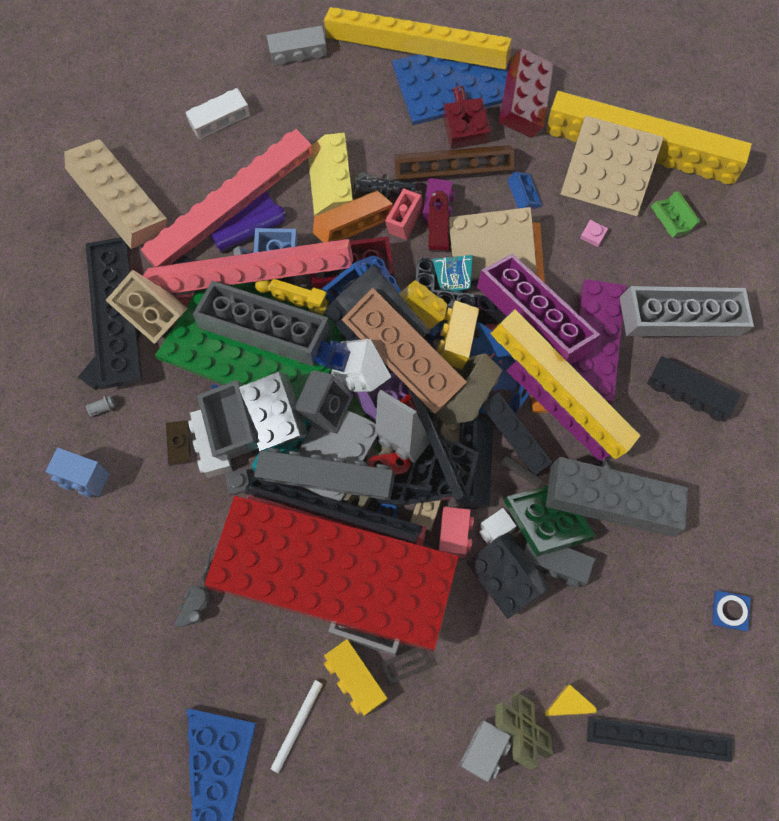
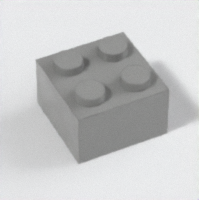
(485, 751)

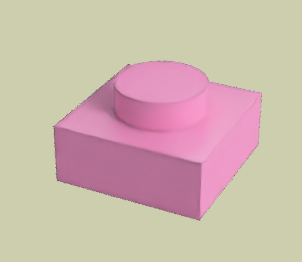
(594, 233)

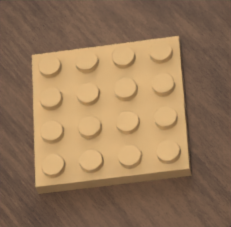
(611, 165)

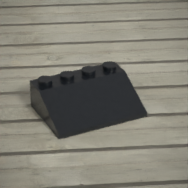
(358, 289)

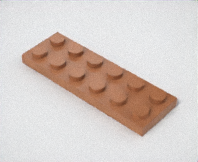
(404, 350)

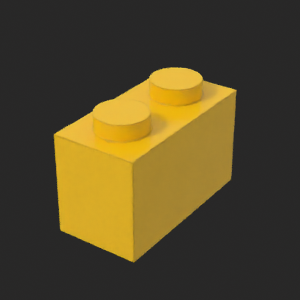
(424, 303)

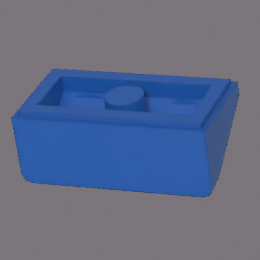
(524, 190)

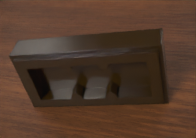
(178, 442)

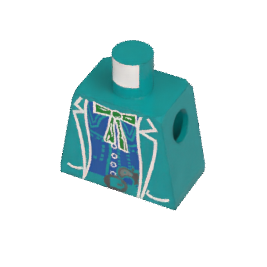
(454, 273)

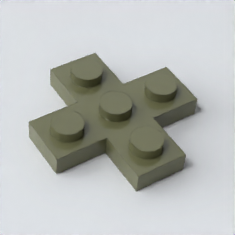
(527, 736)

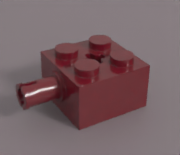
(465, 121)

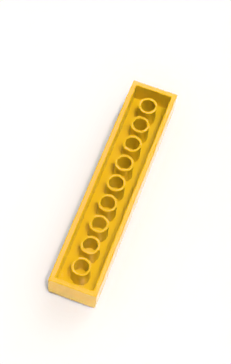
(681, 147)

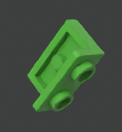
(676, 215)

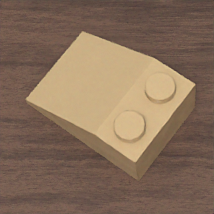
(146, 305)

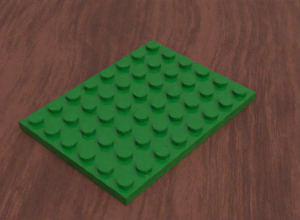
(230, 360)

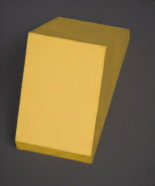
(570, 703)

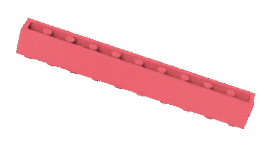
(227, 200)
(253, 266)

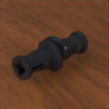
(383, 186)

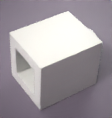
(496, 525)

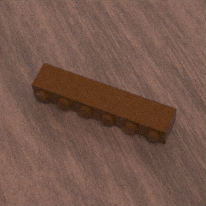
(454, 161)

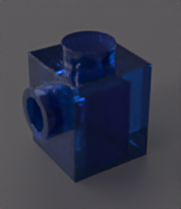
(333, 355)

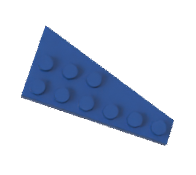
(217, 763)

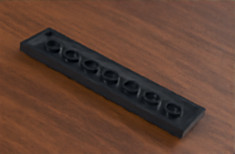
(114, 336)

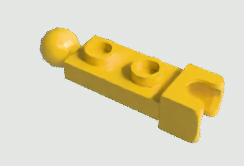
(298, 296)

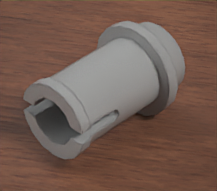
(100, 406)

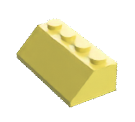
(329, 173)

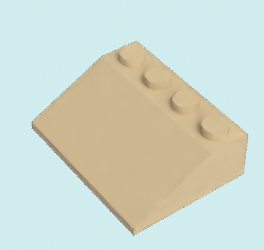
(494, 237)

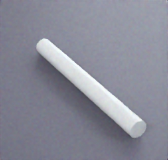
(296, 727)

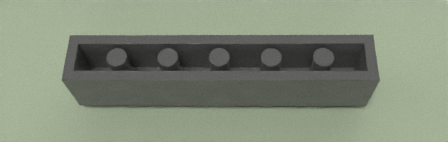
(324, 474)

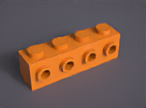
(352, 217)

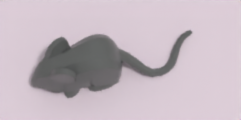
(196, 601)

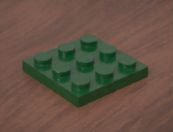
(545, 527)

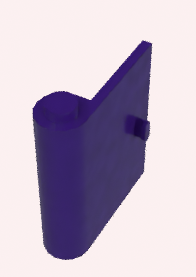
(241, 227)

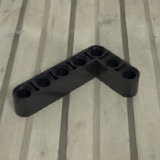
(488, 311)

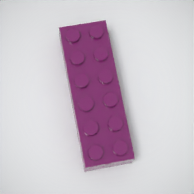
(517, 288)
(602, 310)

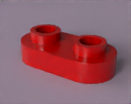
(390, 460)

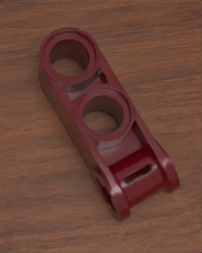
(438, 223)

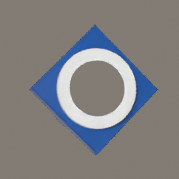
(718, 616)

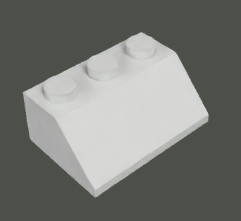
(364, 367)

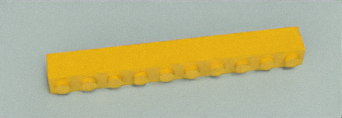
(418, 38)

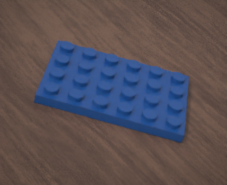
(429, 83)

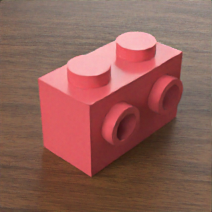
(404, 214)
(455, 531)

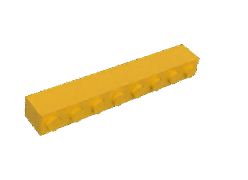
(565, 385)

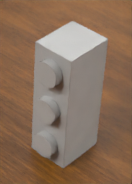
(297, 45)

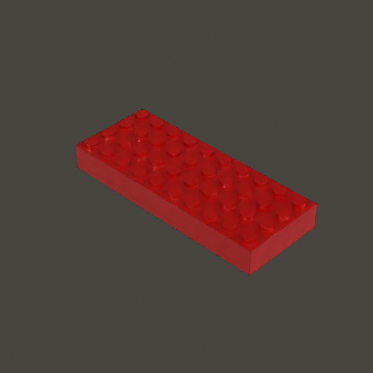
(332, 573)

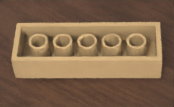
(115, 193)

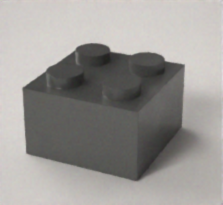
(323, 401)

